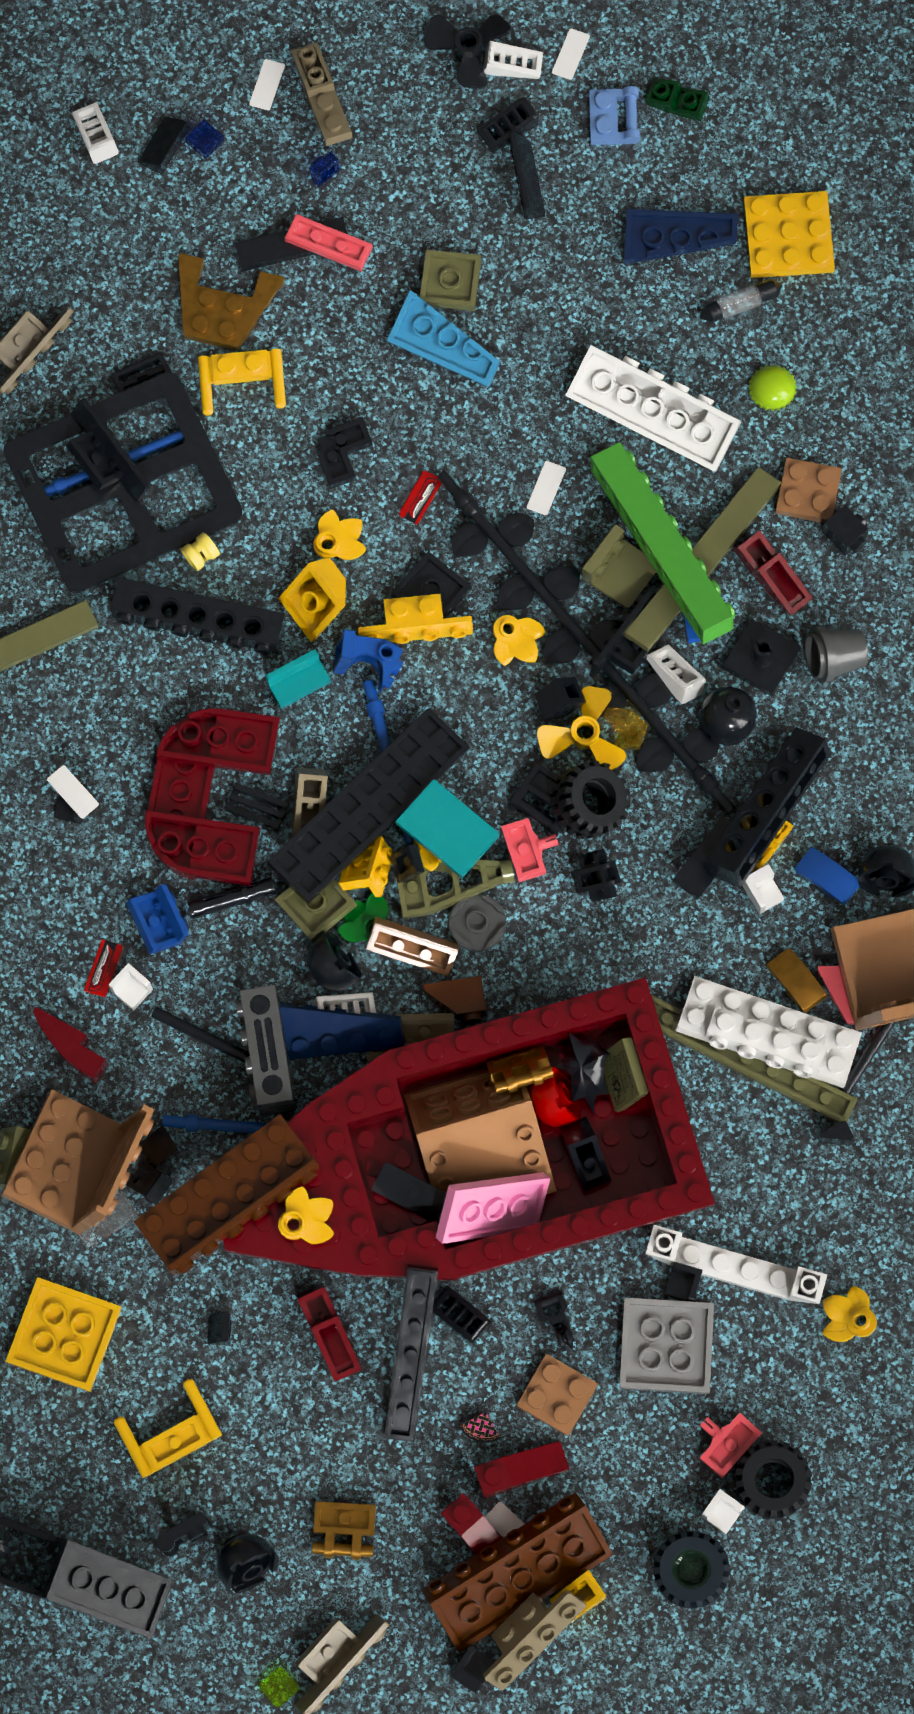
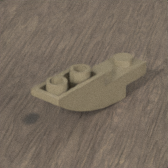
(321, 94)

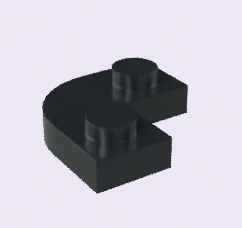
(336, 446)

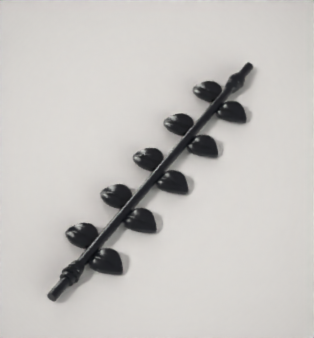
(565, 644)

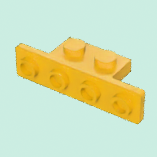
(417, 620)

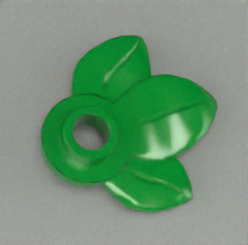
(362, 918)

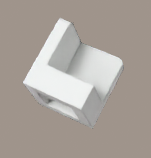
(762, 889)
(130, 986)
(722, 1511)

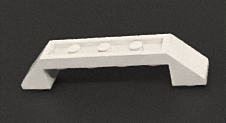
(736, 1268)

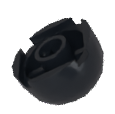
(727, 715)
(887, 869)
(330, 964)
(245, 1561)

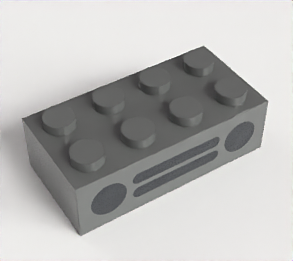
(267, 1049)

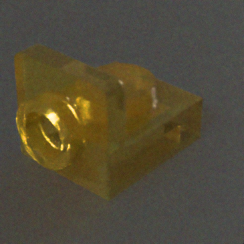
(629, 725)

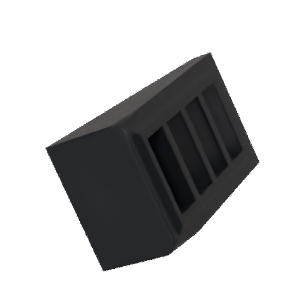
(521, 128)
(477, 1332)

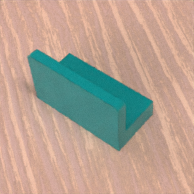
(297, 679)

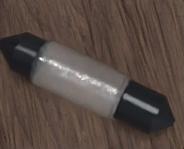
(741, 301)

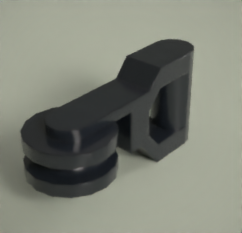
(566, 1337)

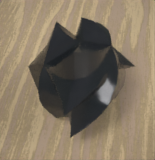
(586, 1068)

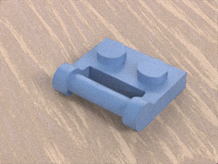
(605, 117)

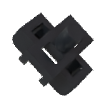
(600, 876)

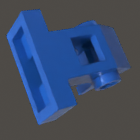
(356, 649)

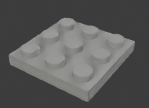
(666, 1345)

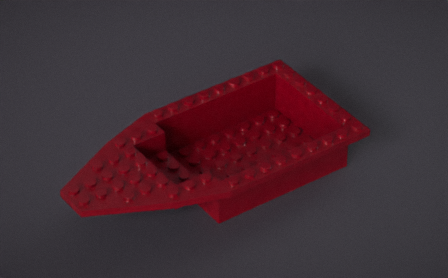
(368, 1123)

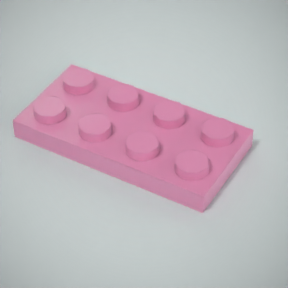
(491, 1207)

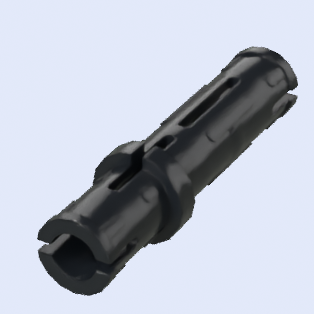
(224, 900)

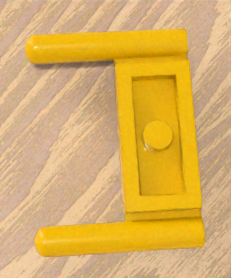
(240, 368)
(174, 1442)

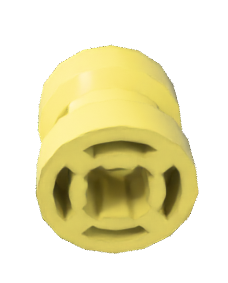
(200, 551)

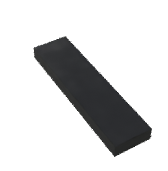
(273, 248)

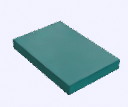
(447, 828)

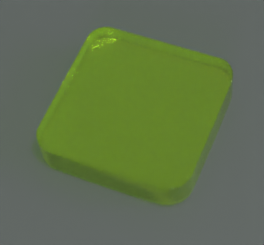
(279, 1687)

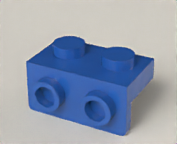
(158, 919)

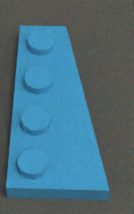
(436, 339)

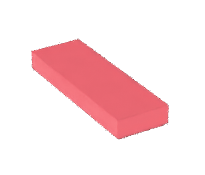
(328, 242)

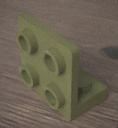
(618, 569)

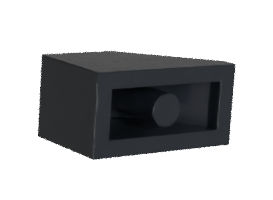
(585, 1153)

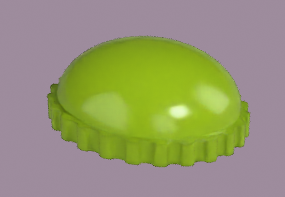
(772, 387)

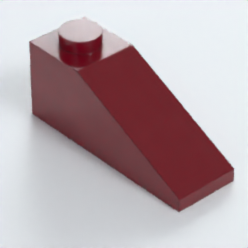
(521, 1469)
(470, 1524)

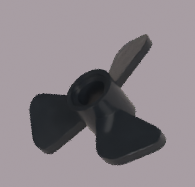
(443, 36)

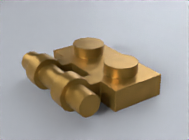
(520, 1070)
(344, 1519)

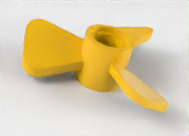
(556, 739)

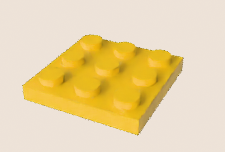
(789, 234)
(63, 1334)

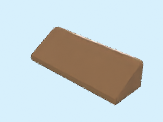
(412, 946)

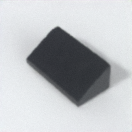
(164, 144)

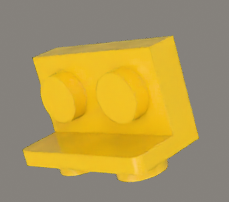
(369, 869)

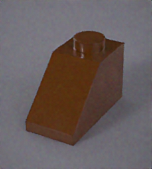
(459, 996)

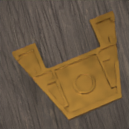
(217, 315)

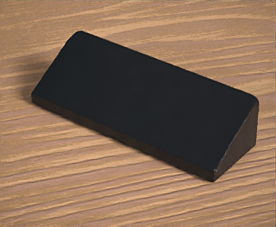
(526, 177)
(409, 1192)

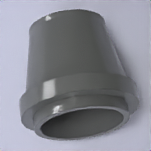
(834, 652)

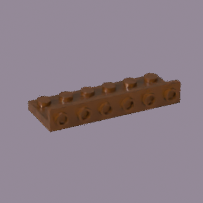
(227, 1196)
(529, 1559)

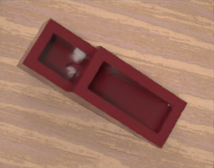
(772, 572)
(71, 1046)
(328, 1332)

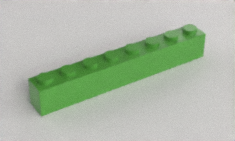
(662, 543)

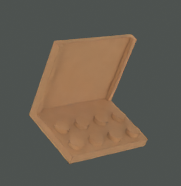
(878, 968)
(476, 1133)
(75, 1162)

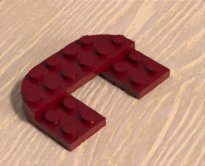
(182, 790)

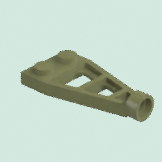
(418, 902)

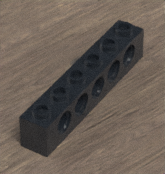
(131, 593)
(735, 867)

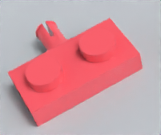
(526, 849)
(728, 1443)

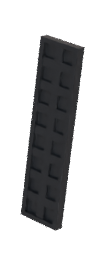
(367, 806)

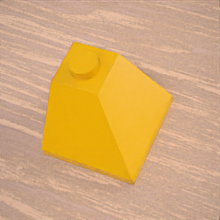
(315, 597)

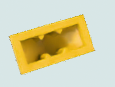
(586, 1589)

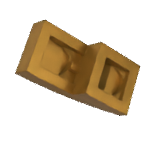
(796, 980)

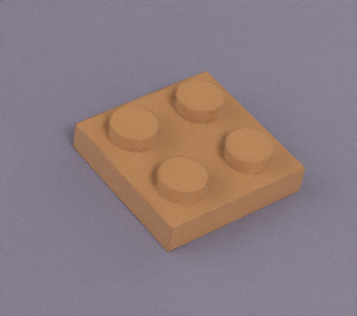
(808, 490)
(557, 1395)

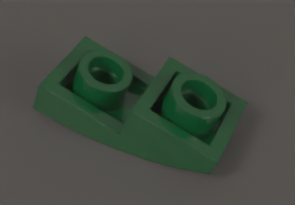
(674, 99)

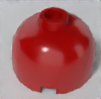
(553, 1101)

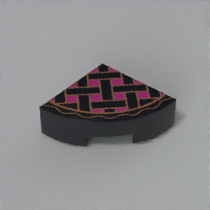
(480, 1429)

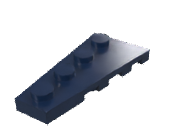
(671, 233)
(328, 1032)

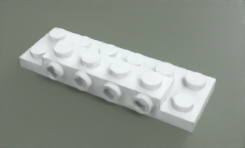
(654, 407)
(769, 1032)

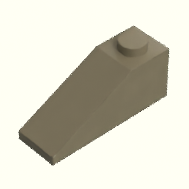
(308, 796)

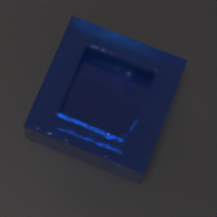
(204, 139)
(324, 168)

